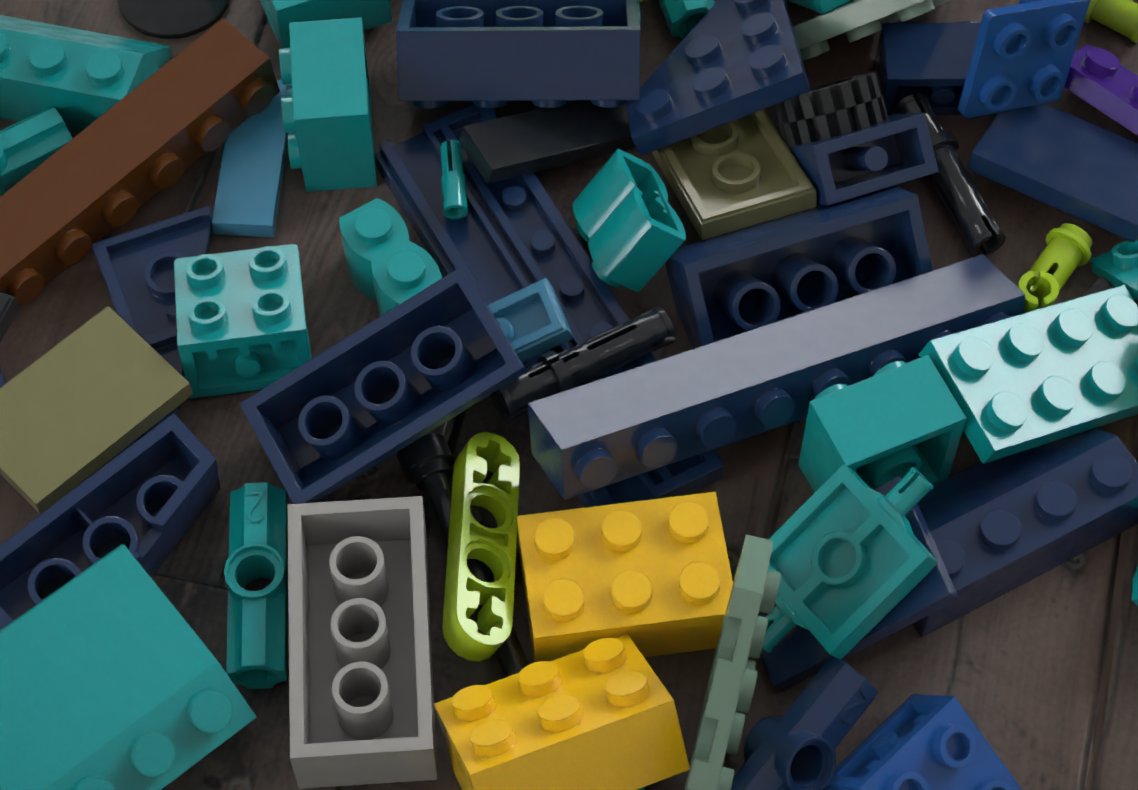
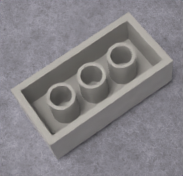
(360, 643)

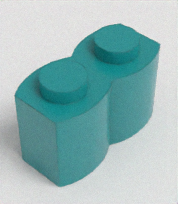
(627, 222)
(381, 256)

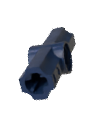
(800, 745)

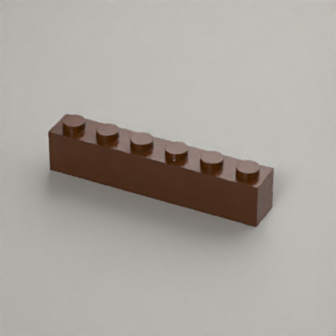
(129, 156)

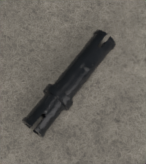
(955, 184)
(585, 361)

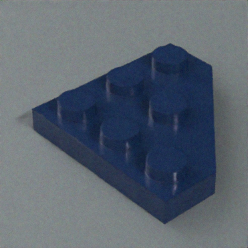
(724, 69)

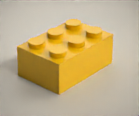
(628, 570)
(567, 725)

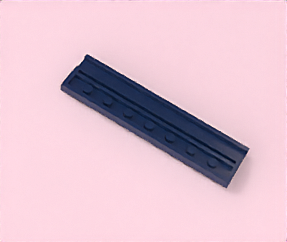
(512, 242)

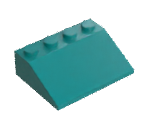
(109, 687)

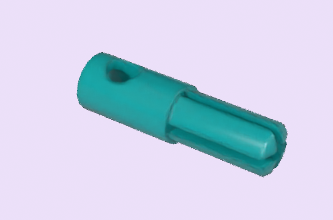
(453, 181)

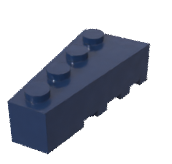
(135, 500)

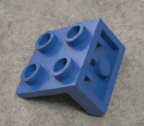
(1022, 55)
(924, 747)

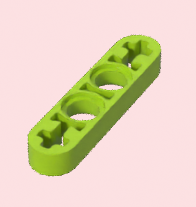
(490, 545)

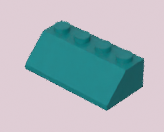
(69, 70)

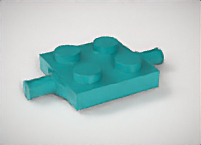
(846, 560)

